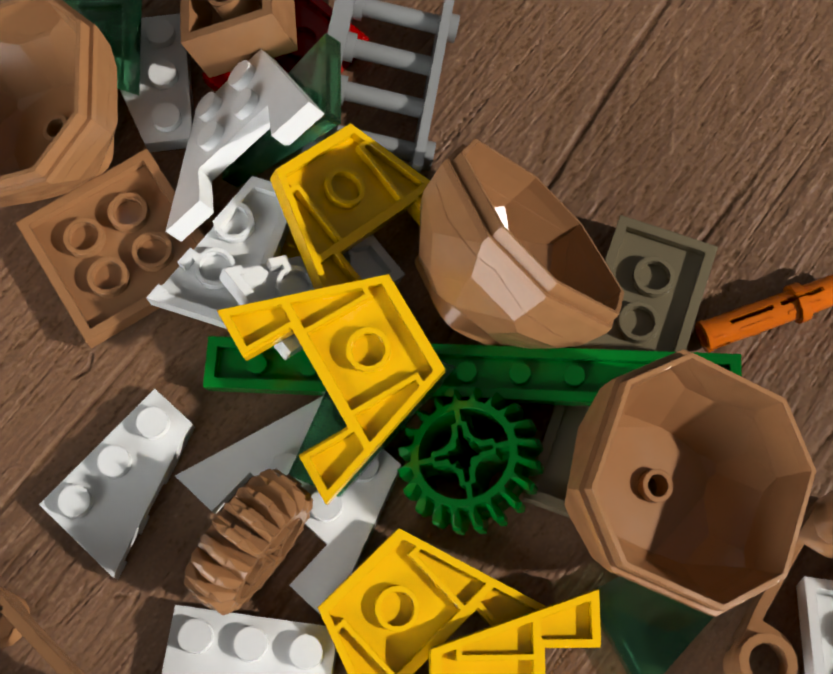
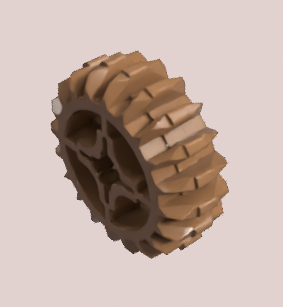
(248, 541)

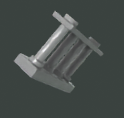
(444, 26)

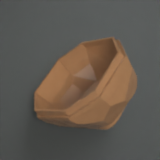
(53, 101)
(510, 257)
(724, 474)

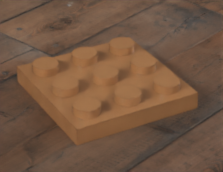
(109, 246)

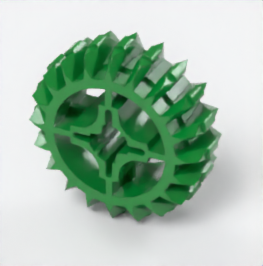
(430, 463)

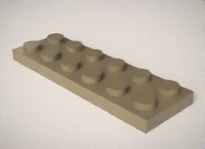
(663, 291)

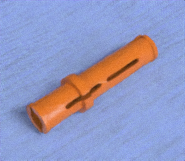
(793, 304)

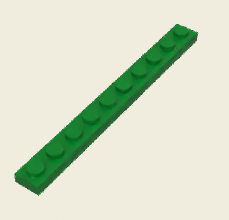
(514, 372)

